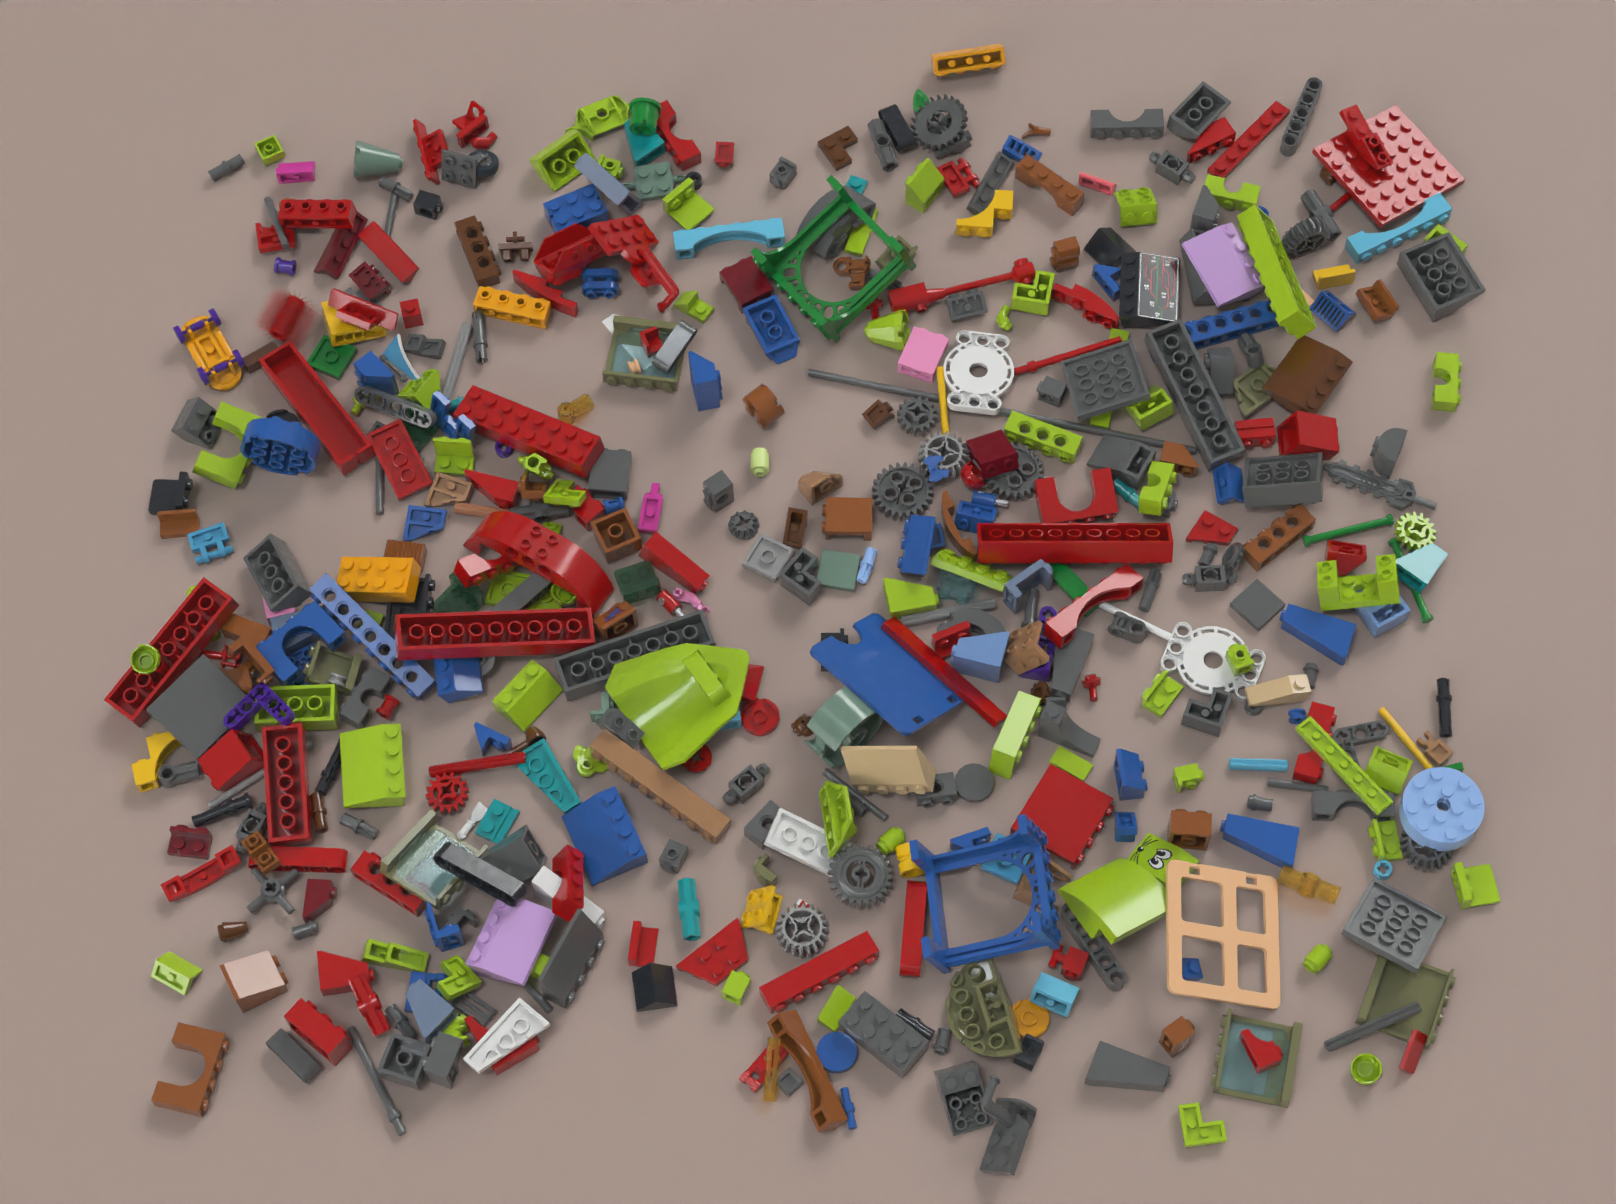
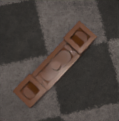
(964, 547)

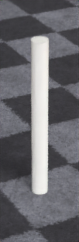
(1149, 627)

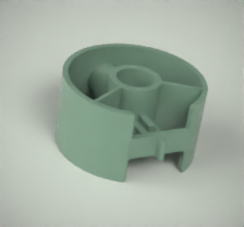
(842, 722)

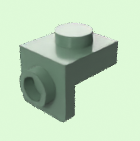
(606, 703)

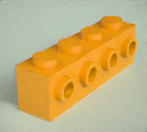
(968, 59)
(513, 307)

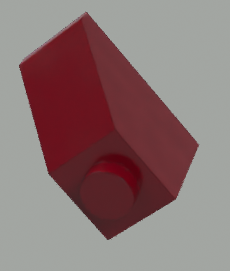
(318, 898)

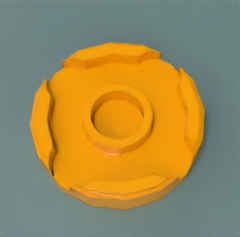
(1030, 1018)

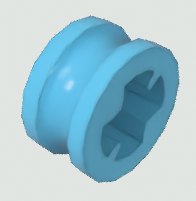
(1379, 875)

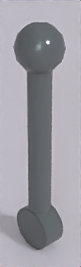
(404, 377)

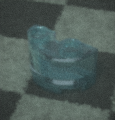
(955, 587)

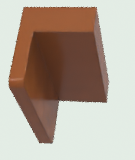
(178, 523)

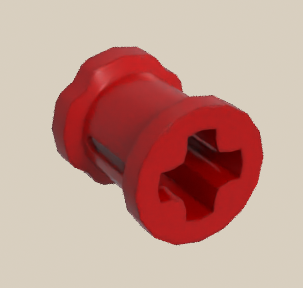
(388, 707)

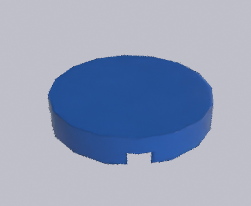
(837, 1052)

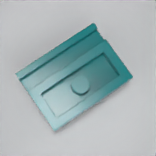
(497, 822)

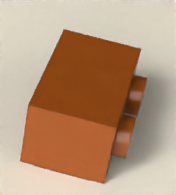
(1177, 1036)

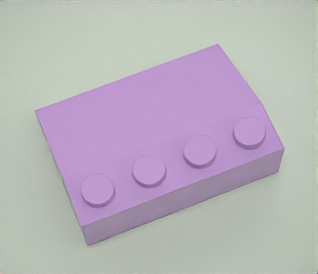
(1224, 264)
(511, 941)

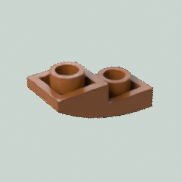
(261, 852)

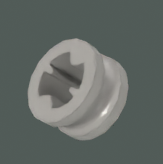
(337, 679)

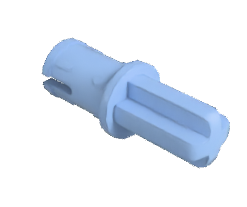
(866, 565)

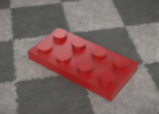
(399, 459)

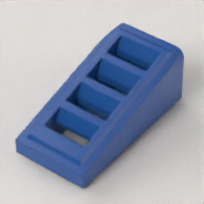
(1022, 146)

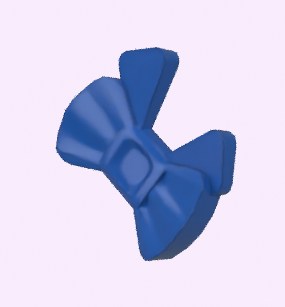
(935, 474)

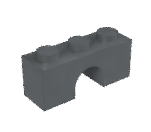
(372, 684)

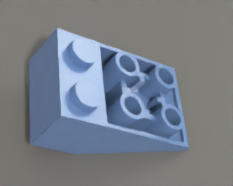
(1383, 617)

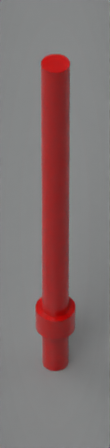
(1032, 366)

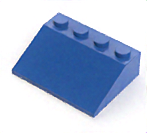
(605, 836)

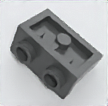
(966, 305)

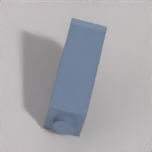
(430, 1010)

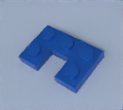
(452, 428)

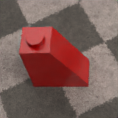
(337, 970)

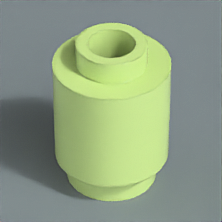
(759, 462)

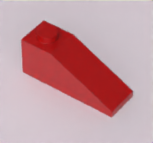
(497, 489)

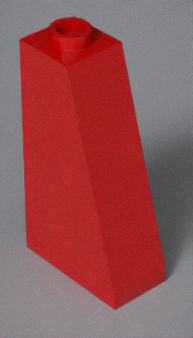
(674, 563)

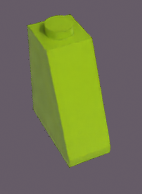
(908, 598)

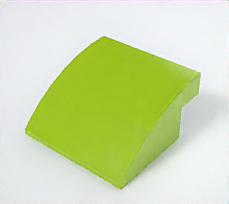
(1116, 900)

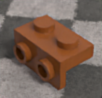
(1378, 301)
(531, 490)

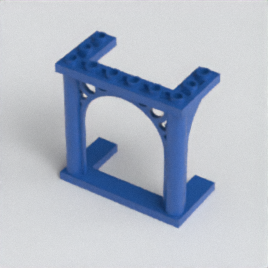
(1024, 840)

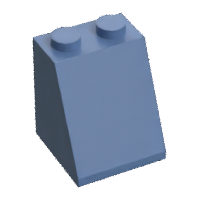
(981, 655)

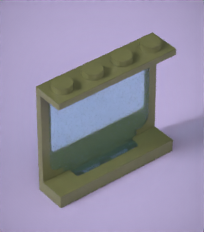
(627, 346)
(413, 865)
(1235, 1071)

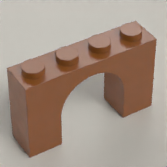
(254, 631)
(194, 1098)

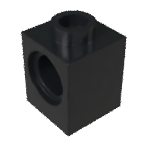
(428, 205)

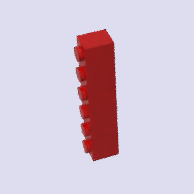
(819, 972)

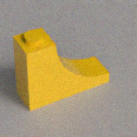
(344, 333)

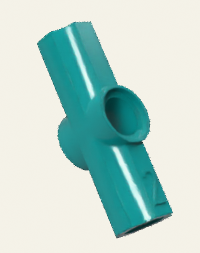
(689, 909)

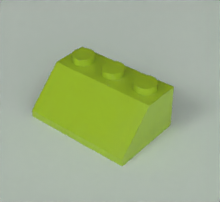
(557, 161)
(527, 696)

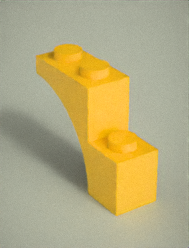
(982, 223)
(146, 770)

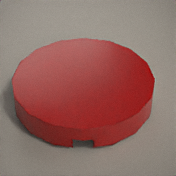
(760, 717)

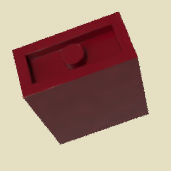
(746, 282)
(993, 453)

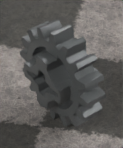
(925, 419)

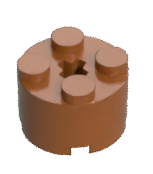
(763, 405)

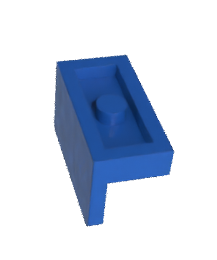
(1228, 483)

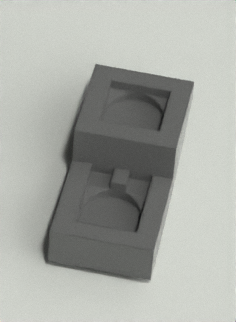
(421, 346)

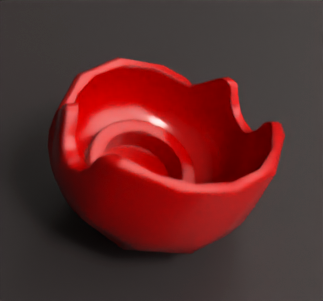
(972, 476)

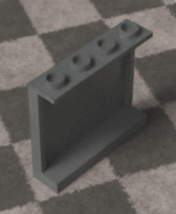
(197, 706)

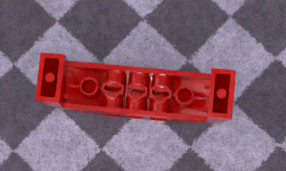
(545, 555)

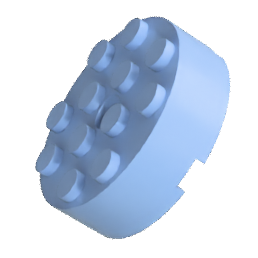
(1446, 790)

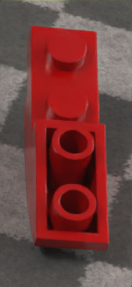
(1365, 142)
(1093, 306)

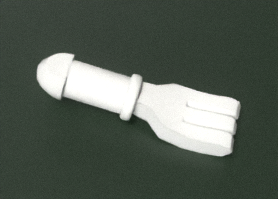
(476, 815)

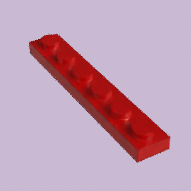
(1249, 140)

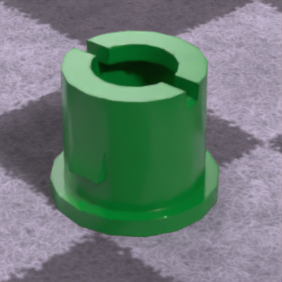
(644, 116)

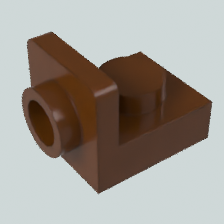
(878, 413)

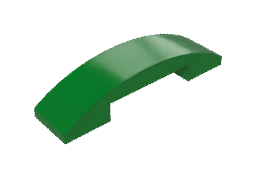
(1070, 583)

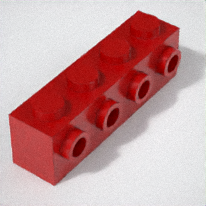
(317, 213)

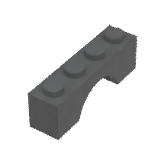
(1105, 125)
(1327, 803)

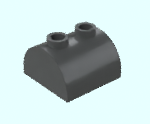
(1387, 450)

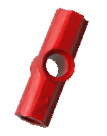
(369, 1004)

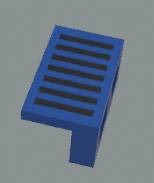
(1331, 310)

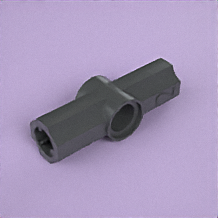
(884, 152)
(1317, 208)
(540, 511)

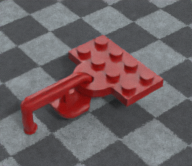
(633, 241)

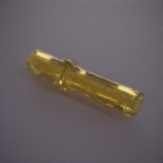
(770, 1094)

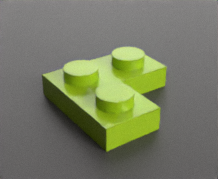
(562, 493)
(460, 978)
(1197, 1132)

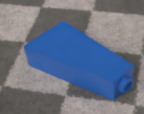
(1319, 631)
(1262, 838)

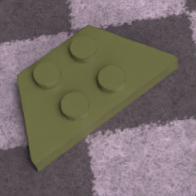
(1249, 390)

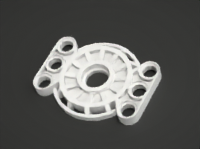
(982, 389)
(1193, 650)

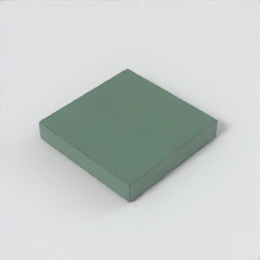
(838, 570)

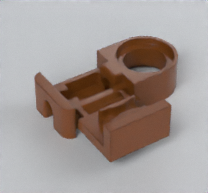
(855, 269)

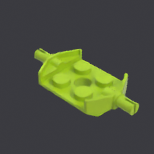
(592, 125)

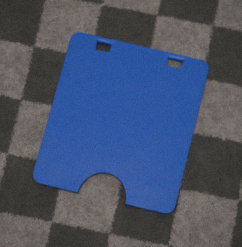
(886, 677)

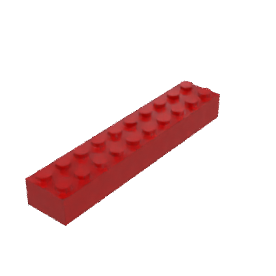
(1074, 543)
(492, 633)

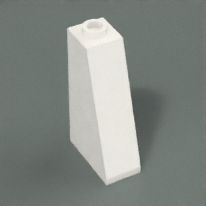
(546, 886)

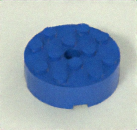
(280, 446)

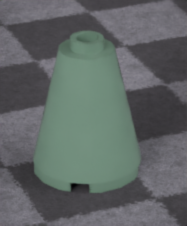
(374, 160)

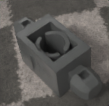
(1174, 174)
(1202, 584)
(747, 775)
(250, 819)

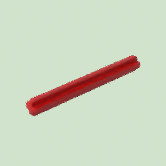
(478, 764)

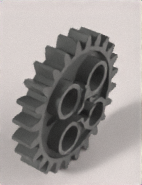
(1026, 462)
(886, 486)

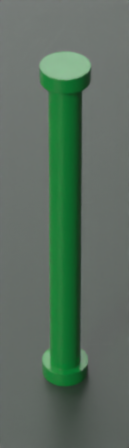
(1388, 520)
(1426, 616)

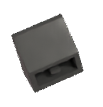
(196, 425)

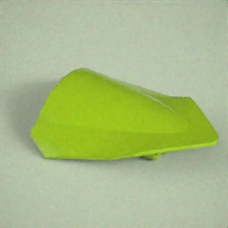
(679, 696)

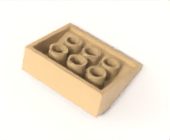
(888, 769)

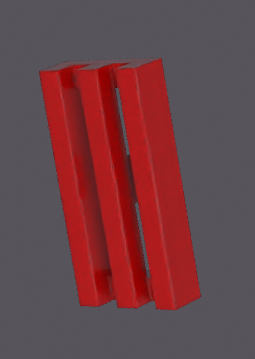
(473, 130)

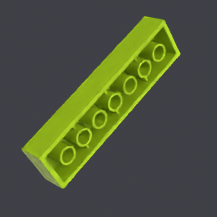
(1276, 272)

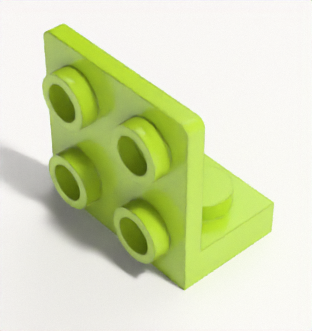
(686, 205)
(453, 456)
(1474, 885)

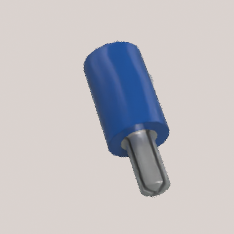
(987, 499)

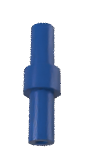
(848, 1107)

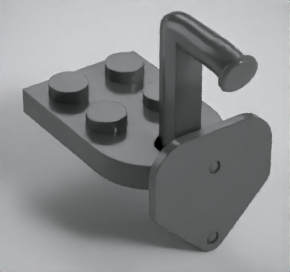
(1008, 1133)

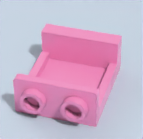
(922, 354)

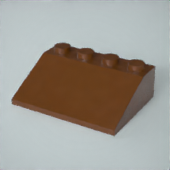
(1307, 375)

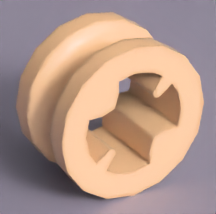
(634, 367)

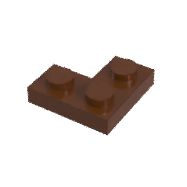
(835, 145)

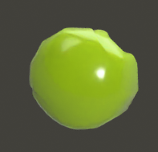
(562, 596)
(145, 659)
(1366, 1069)

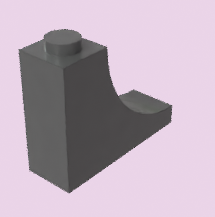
(1059, 728)

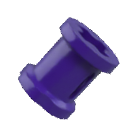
(285, 266)

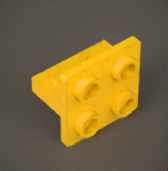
(762, 909)

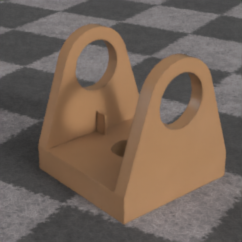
(1024, 892)

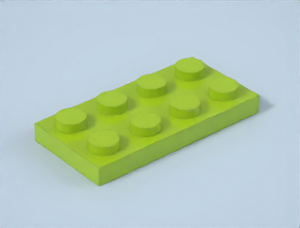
(971, 570)

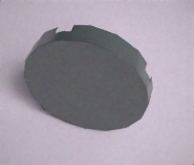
(974, 782)

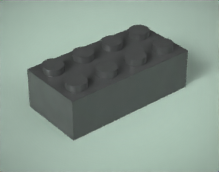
(883, 1034)

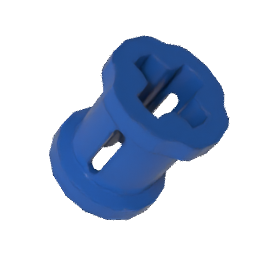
(613, 505)

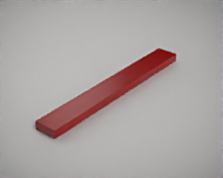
(944, 671)

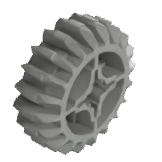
(955, 459)
(791, 918)

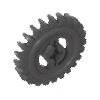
(928, 115)
(860, 894)

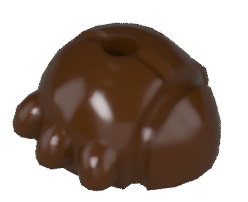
(1040, 690)
(802, 729)

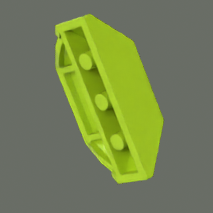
(836, 816)

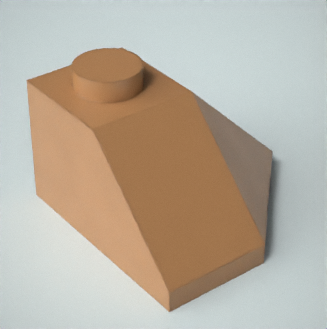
(819, 485)

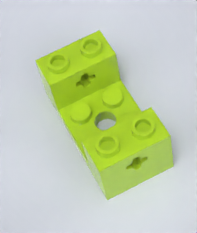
(1341, 593)

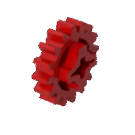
(448, 801)

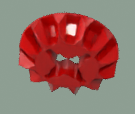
(705, 756)

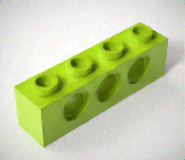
(1053, 435)

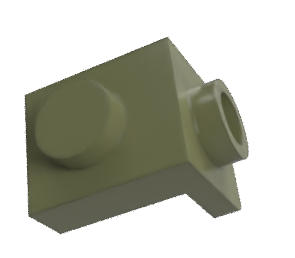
(764, 875)

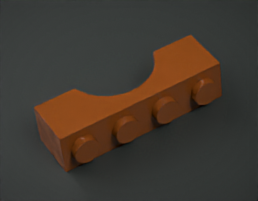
(1065, 194)

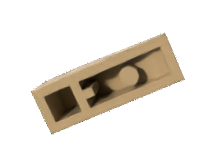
(1279, 691)

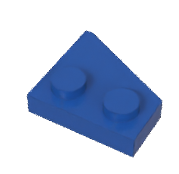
(423, 522)

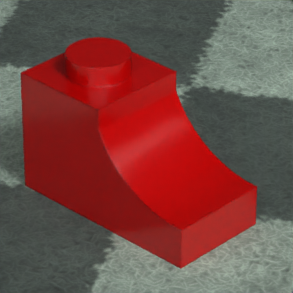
(1261, 1053)

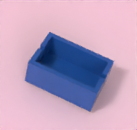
(578, 207)

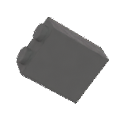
(611, 475)

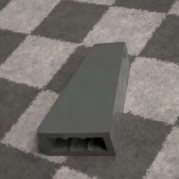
(1069, 663)
(1126, 1070)

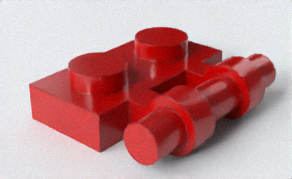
(955, 181)

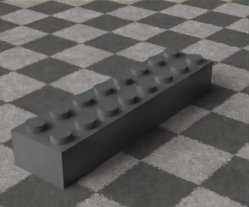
(1194, 394)
(590, 667)

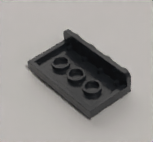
(422, 604)

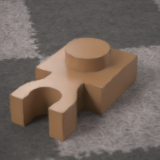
(1436, 751)

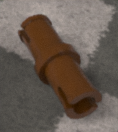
(318, 812)

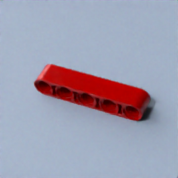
(308, 859)
(913, 928)

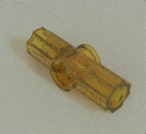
(1308, 884)

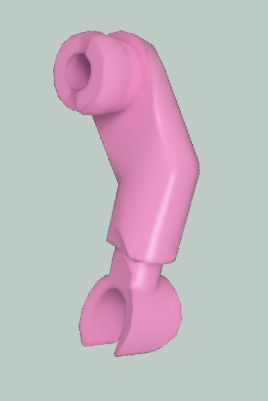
(690, 598)

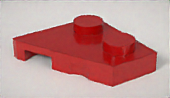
(269, 241)
(1212, 530)

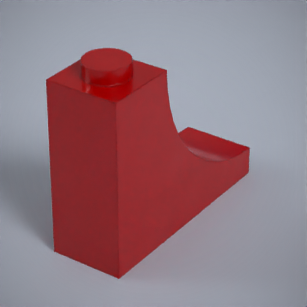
(512, 1058)

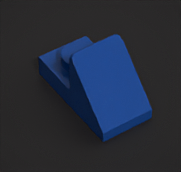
(1107, 279)
(488, 736)
(1125, 826)
(970, 839)

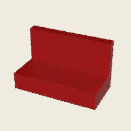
(642, 945)

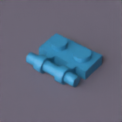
(208, 538)

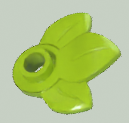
(583, 758)

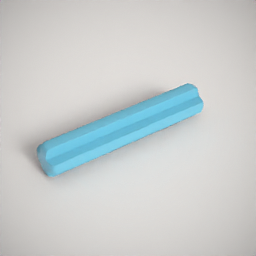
(1258, 764)

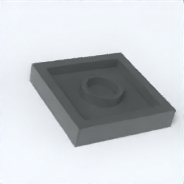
(1257, 604)

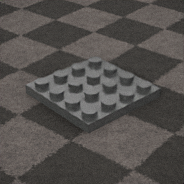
(1105, 380)
(1394, 925)

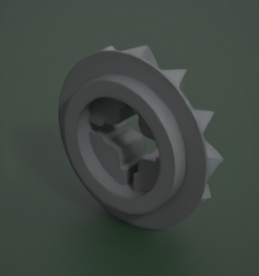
(740, 531)
(1233, 556)

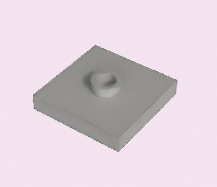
(768, 557)

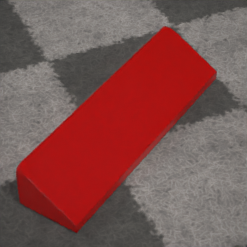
(388, 252)

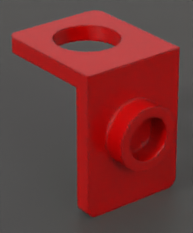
(463, 121)

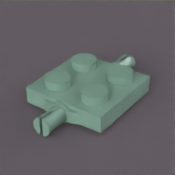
(653, 181)

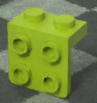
(1136, 206)

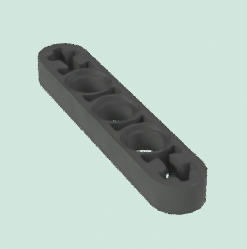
(403, 406)

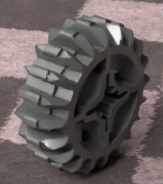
(1306, 236)
(1413, 853)

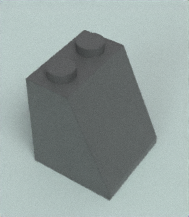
(517, 855)

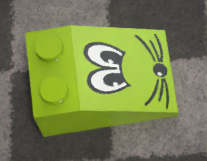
(1155, 853)

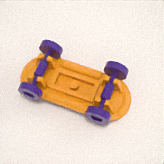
(215, 360)

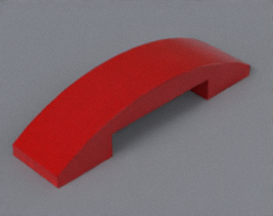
(203, 876)

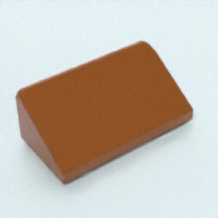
(246, 681)

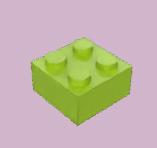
(269, 150)

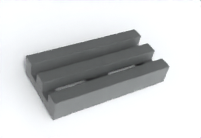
(487, 1018)

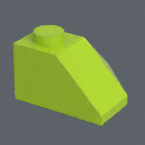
(422, 388)

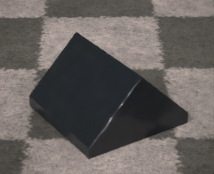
(1107, 247)
(654, 987)

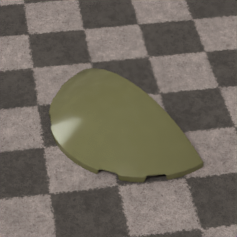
(982, 1011)

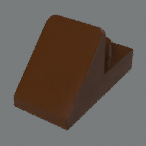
(795, 527)

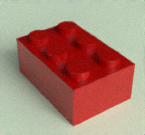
(318, 1031)

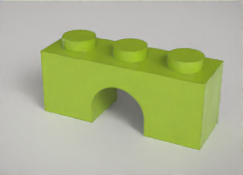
(1238, 200)
(1447, 368)
(1155, 496)

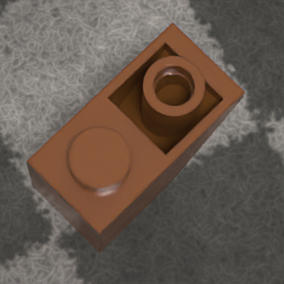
(1179, 455)

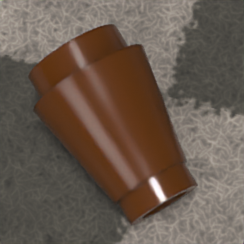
(232, 930)

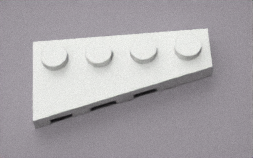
(511, 1031)

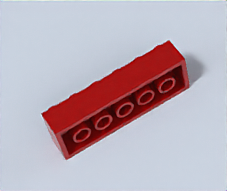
(287, 785)

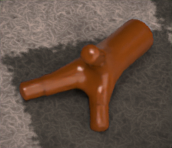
(1037, 130)

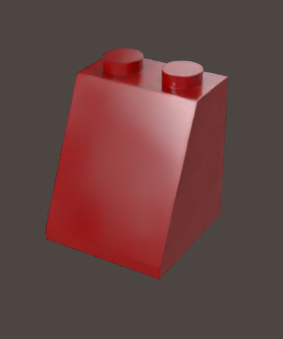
(1308, 434)
(232, 760)

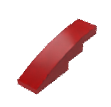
(539, 288)

